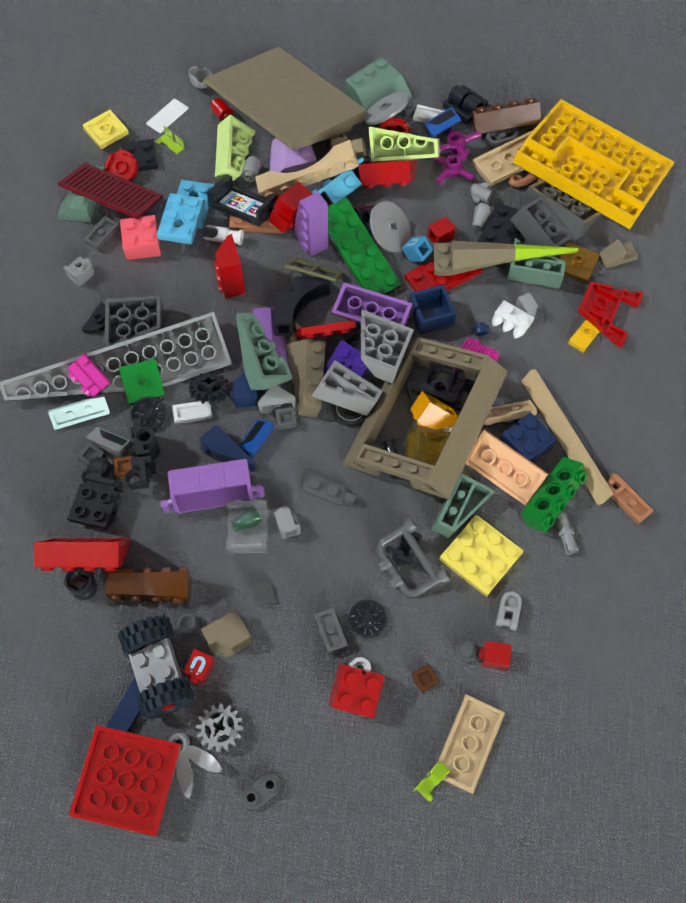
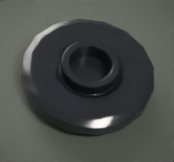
(150, 411)
(367, 618)

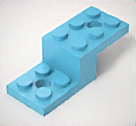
(185, 211)

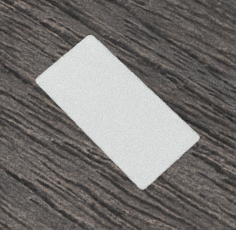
(167, 115)

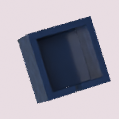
(432, 309)
(529, 438)

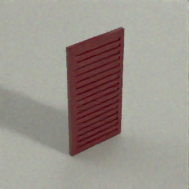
(110, 190)

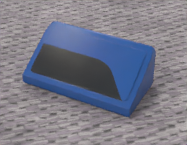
(441, 122)
(256, 437)

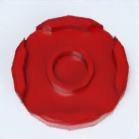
(122, 165)

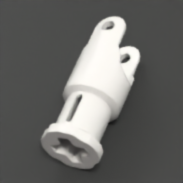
(223, 232)

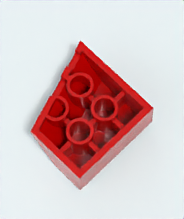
(387, 172)
(229, 269)

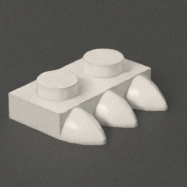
(512, 318)

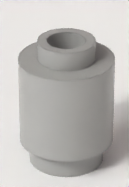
(251, 169)

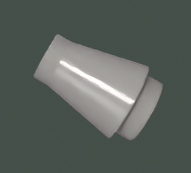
(481, 214)

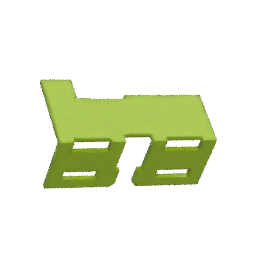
(175, 147)
(427, 784)

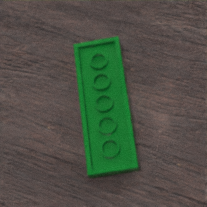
(359, 249)

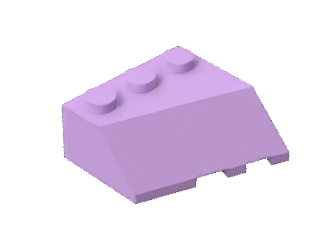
(288, 160)

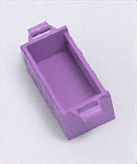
(210, 486)

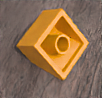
(432, 412)

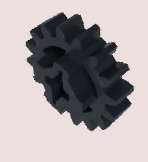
(209, 388)

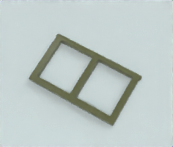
(313, 271)

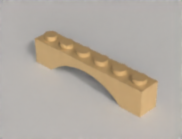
(338, 160)

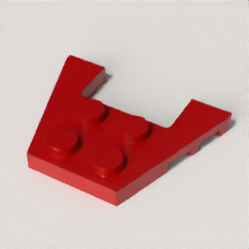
(600, 306)

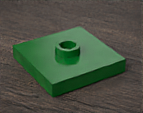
(141, 380)

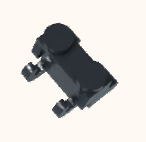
(403, 550)

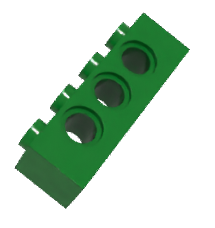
(554, 494)

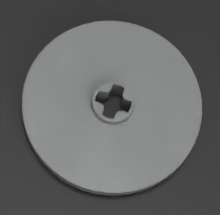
(386, 108)
(390, 226)

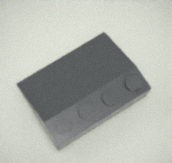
(572, 212)

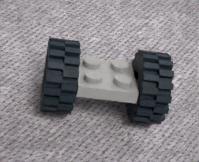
(155, 667)

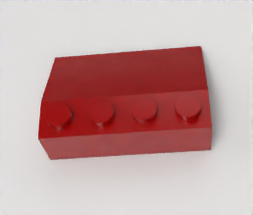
(81, 553)

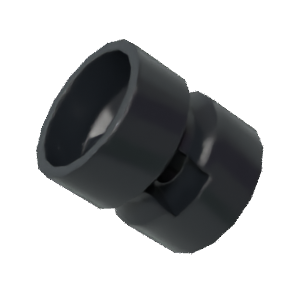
(81, 584)

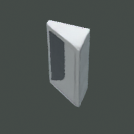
(108, 441)

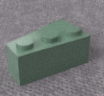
(539, 271)
(463, 502)

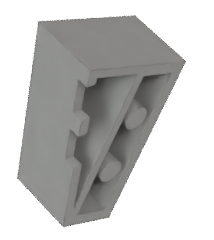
(347, 390)

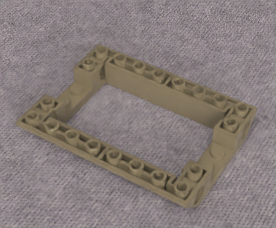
(442, 477)

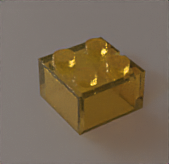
(425, 444)

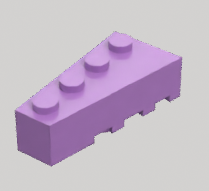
(312, 224)

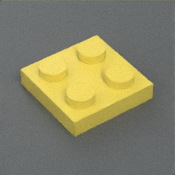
(105, 129)

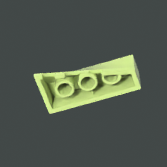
(394, 145)
(232, 147)

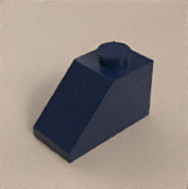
(242, 393)

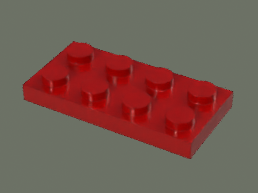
(423, 277)

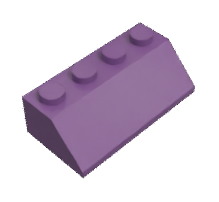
(354, 299)

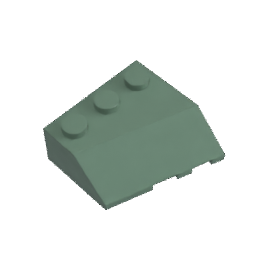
(375, 83)

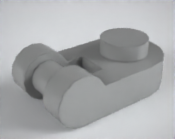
(509, 603)

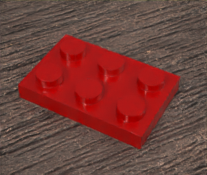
(325, 330)

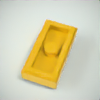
(584, 336)

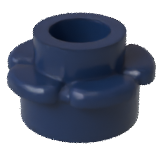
(480, 329)

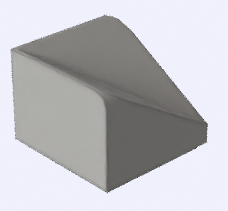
(527, 304)

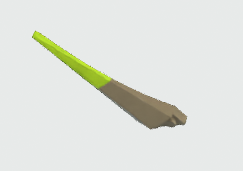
(468, 256)

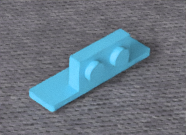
(341, 185)

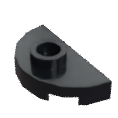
(96, 321)

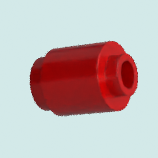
(220, 109)

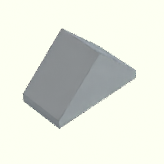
(276, 399)

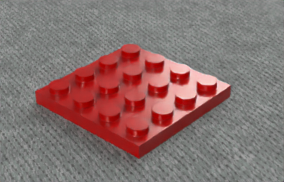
(125, 780)

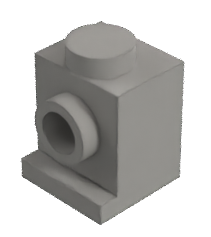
(79, 271)
(286, 523)

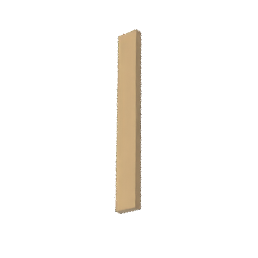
(566, 435)

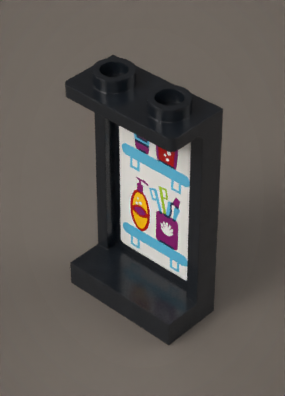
(240, 202)

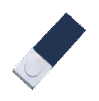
(222, 447)

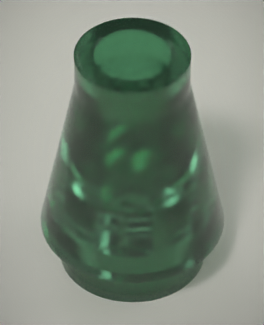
(248, 519)

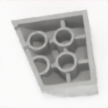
(383, 345)

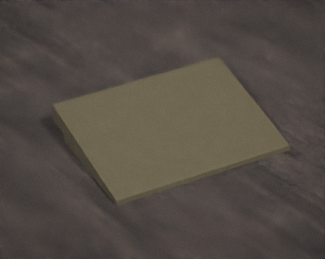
(287, 98)

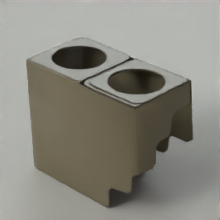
(227, 634)

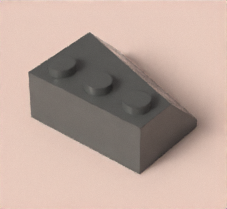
(132, 317)

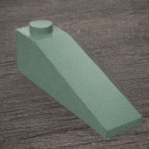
(77, 207)
(260, 359)

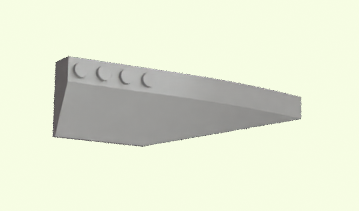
(179, 349)

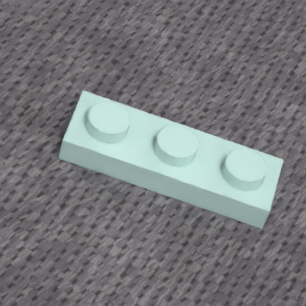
(79, 412)

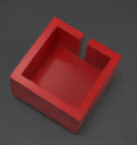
(286, 207)
(356, 691)

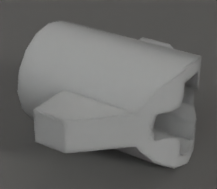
(480, 192)

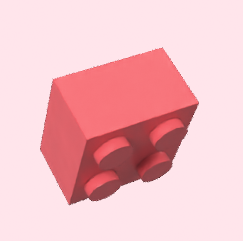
(140, 237)

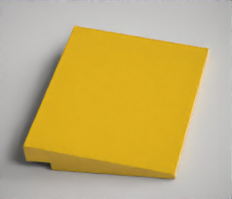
(593, 163)

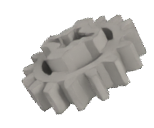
(215, 737)

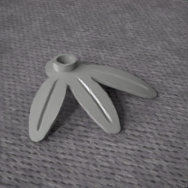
(198, 756)

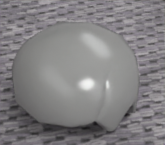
(197, 76)

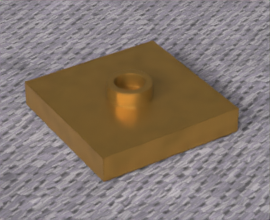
(579, 264)

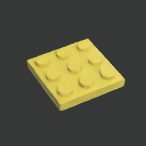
(481, 555)

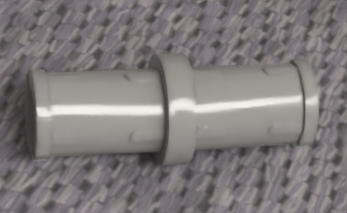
(566, 533)

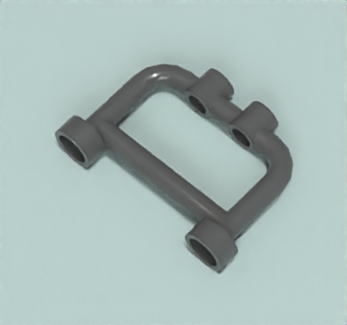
(396, 579)

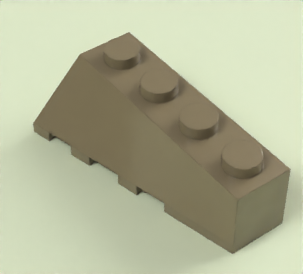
(307, 370)

